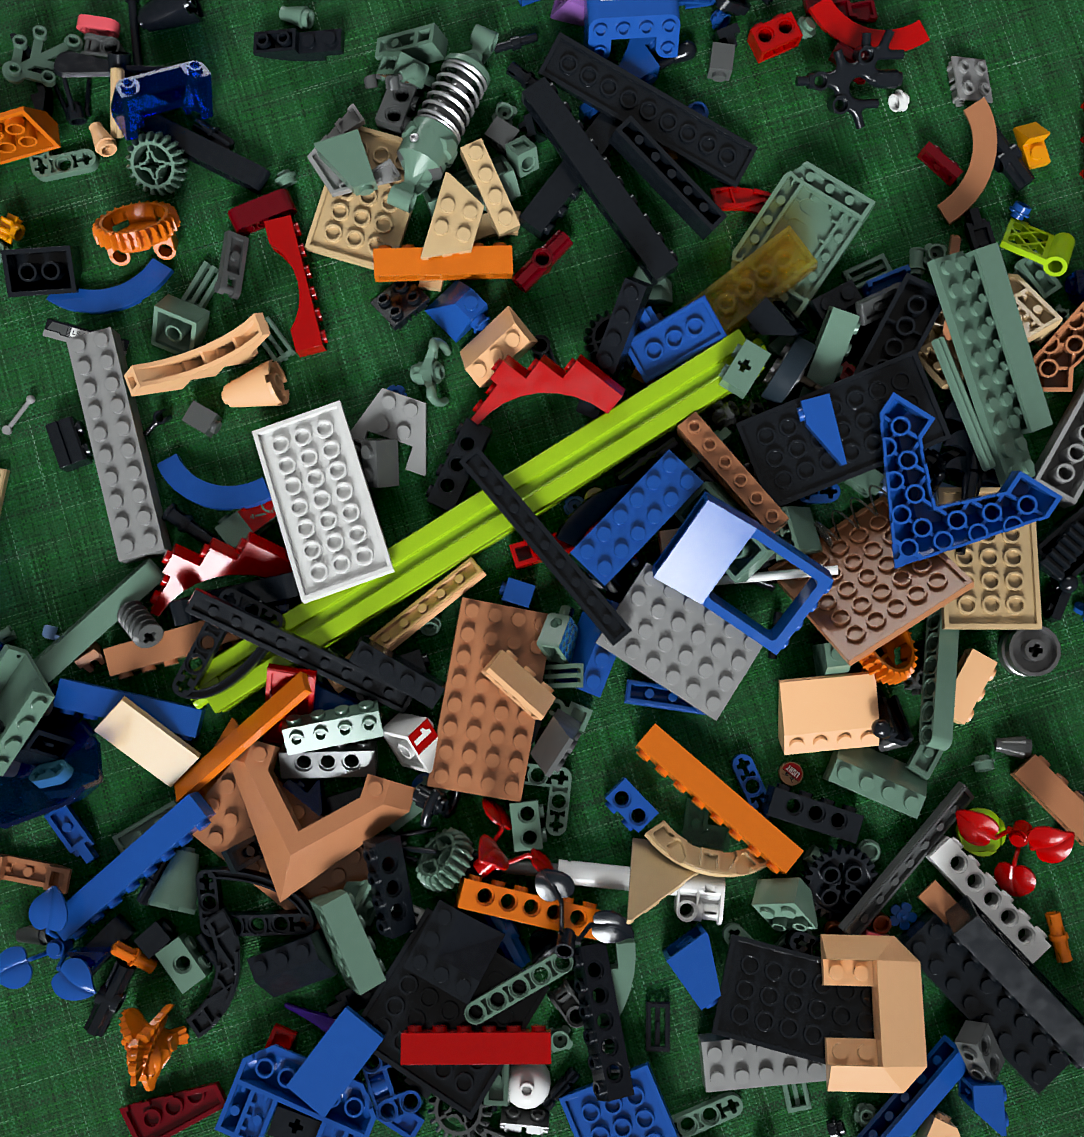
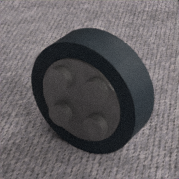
(789, 371)

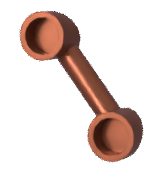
(880, 924)

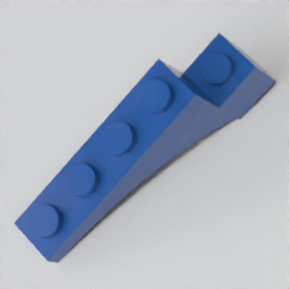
(638, 62)

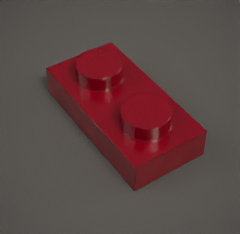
(939, 163)

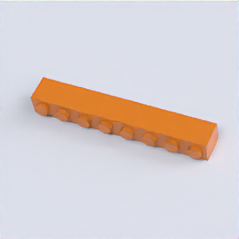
(719, 799)

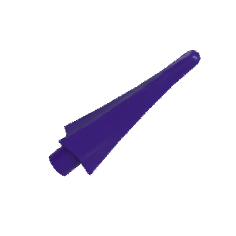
(317, 1018)

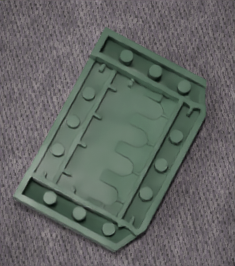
(823, 216)

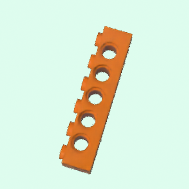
(468, 899)

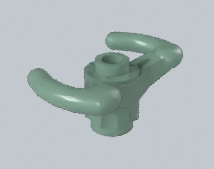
(431, 371)

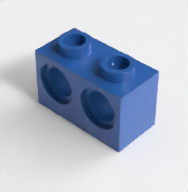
(634, 801)

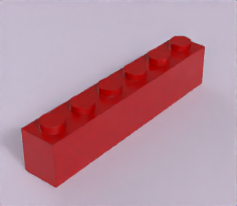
(475, 1046)

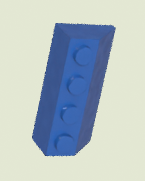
(595, 658)

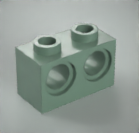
(521, 825)

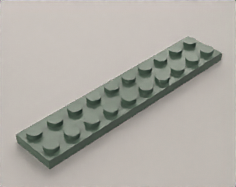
(980, 365)

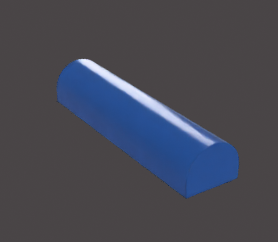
(655, 696)

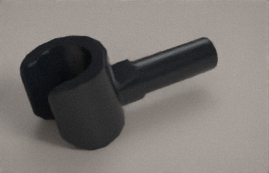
(158, 419)

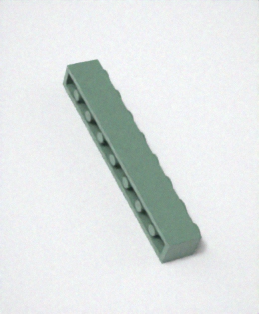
(1008, 337)

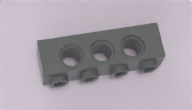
(341, 766)

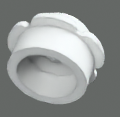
(898, 101)

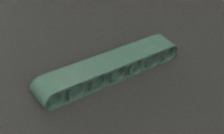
(97, 620)
(938, 684)

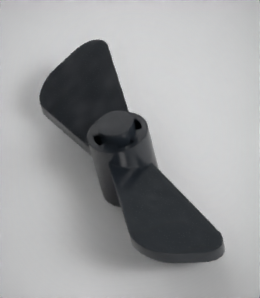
(81, 65)

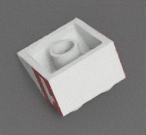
(412, 741)

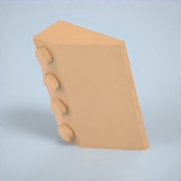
(827, 712)

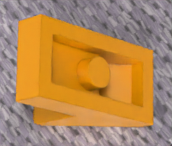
(1031, 143)

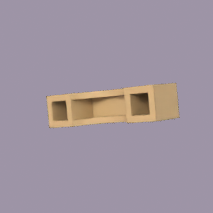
(490, 188)

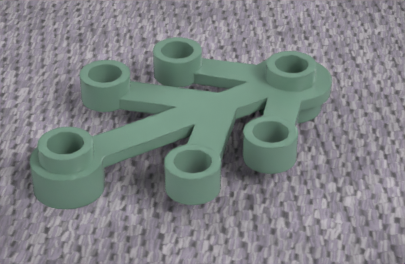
(37, 58)

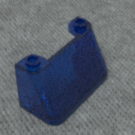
(159, 91)

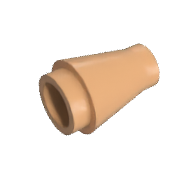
(103, 141)

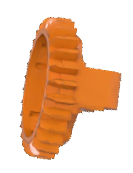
(141, 234)
(885, 666)

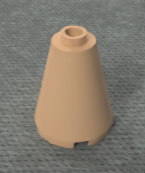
(258, 387)

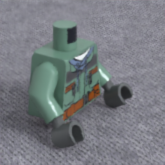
(397, 67)

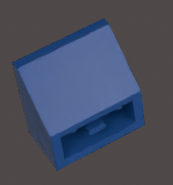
(986, 1100)

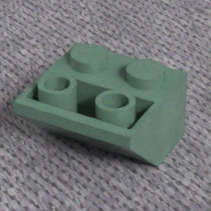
(799, 531)
(785, 904)

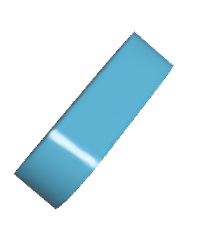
(51, 773)

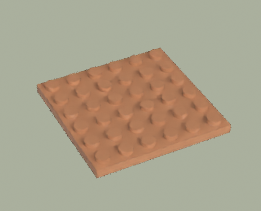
(870, 597)

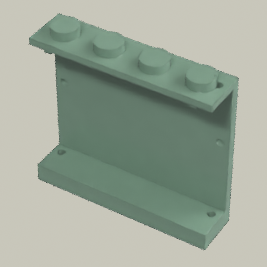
(22, 701)

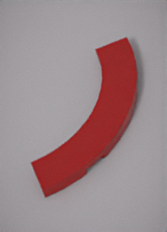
(845, 30)
(739, 199)

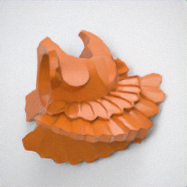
(149, 1044)

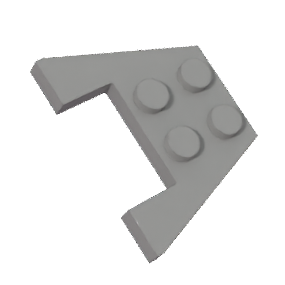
(352, 120)
(400, 419)

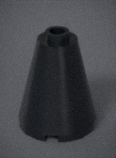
(169, 14)

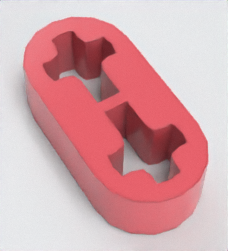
(98, 25)

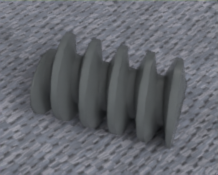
(139, 624)

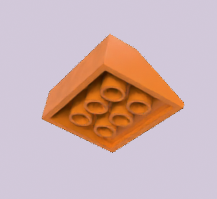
(26, 133)

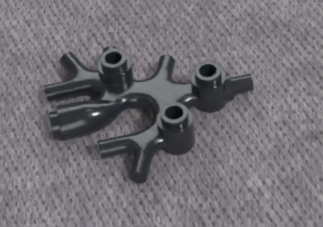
(845, 72)

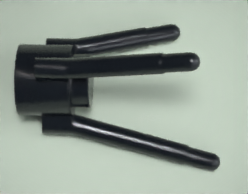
(75, 112)
(415, 849)

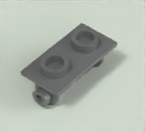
(533, 1119)

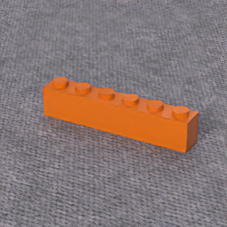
(406, 264)

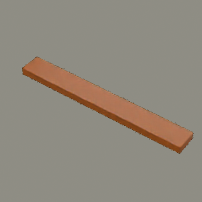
(243, 736)

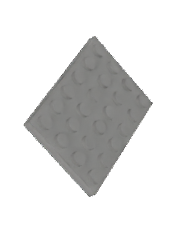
(682, 644)

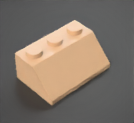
(498, 339)
(519, 684)

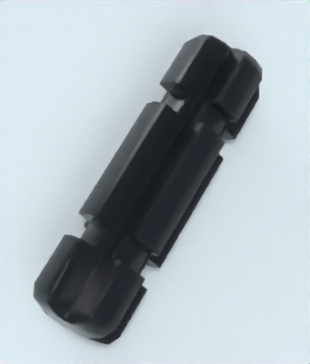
(560, 1088)

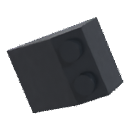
(843, 298)

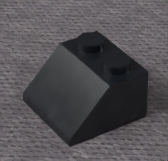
(775, 318)

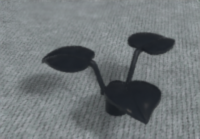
(606, 925)

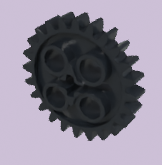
(820, 883)

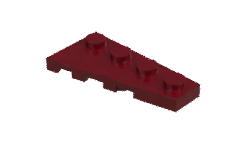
(174, 1111)

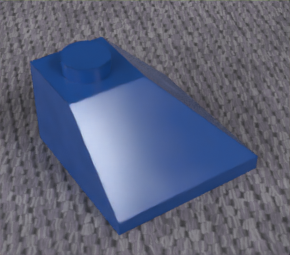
(457, 309)

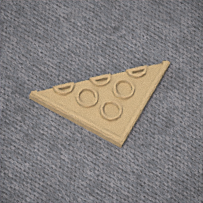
(652, 878)

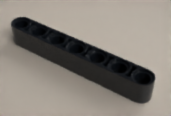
(210, 155)

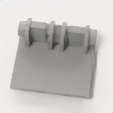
(968, 80)

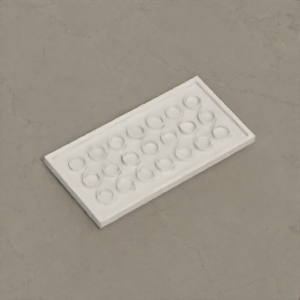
(322, 502)

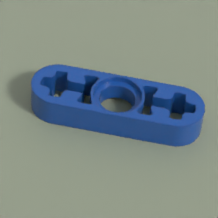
(742, 782)

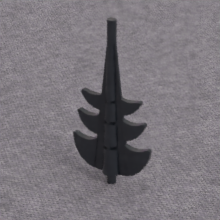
(968, 464)

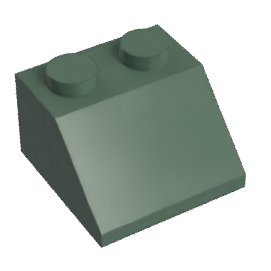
(178, 325)

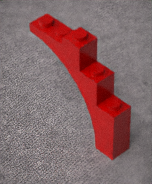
(545, 376)
(186, 568)

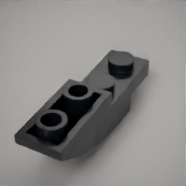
(299, 46)

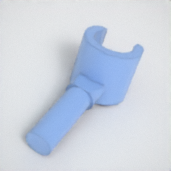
(50, 632)

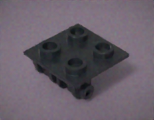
(400, 302)

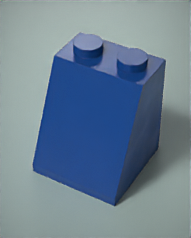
(695, 966)

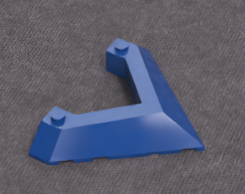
(927, 529)

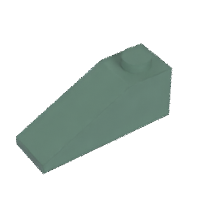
(422, 43)

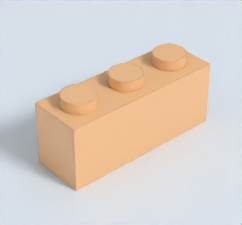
(971, 678)

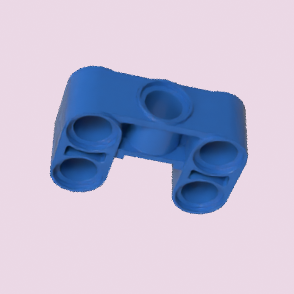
(382, 1091)

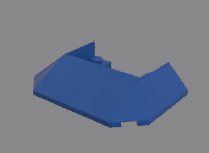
(262, 1085)

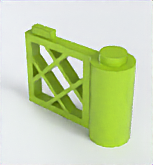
(1053, 251)

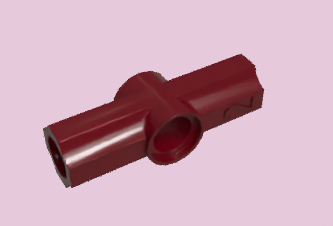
(552, 251)

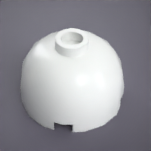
(528, 1085)

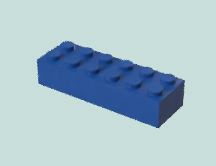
(636, 518)

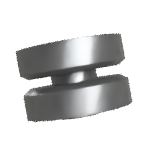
(1029, 651)

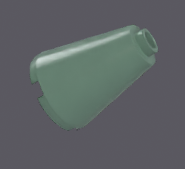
(177, 884)

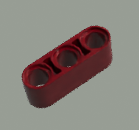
(251, 215)

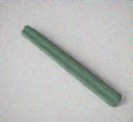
(963, 403)

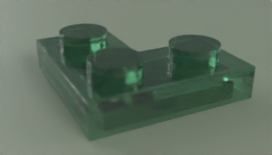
(699, 832)

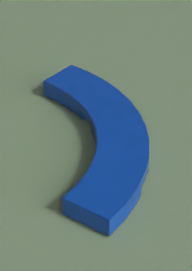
(117, 297)
(212, 495)

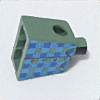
(559, 636)

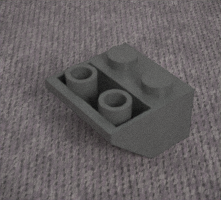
(379, 461)
(556, 742)

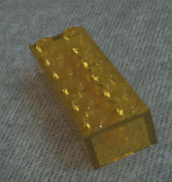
(763, 274)

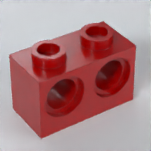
(777, 41)

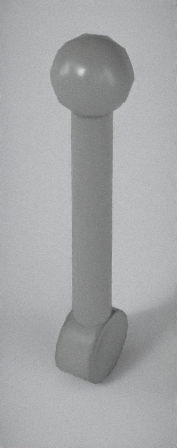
(30, 399)

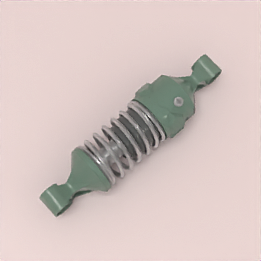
(434, 134)

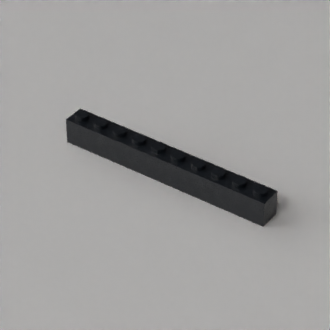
(599, 181)

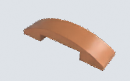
(34, 872)

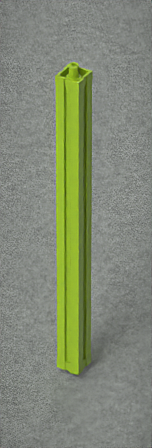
(479, 523)

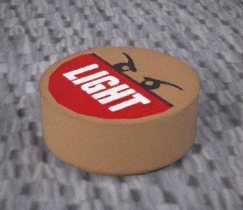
(790, 773)

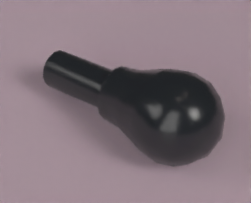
(686, 52)

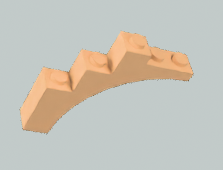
(203, 362)

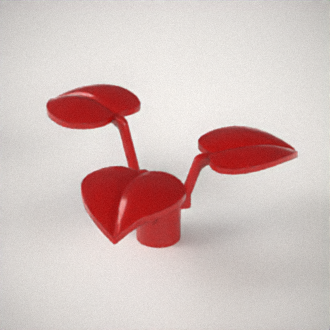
(490, 856)
(1017, 880)

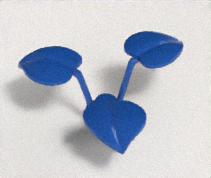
(74, 975)

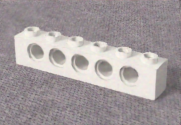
(1033, 942)

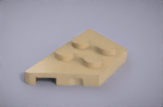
(453, 221)

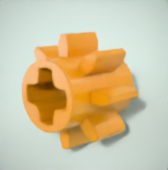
(11, 228)

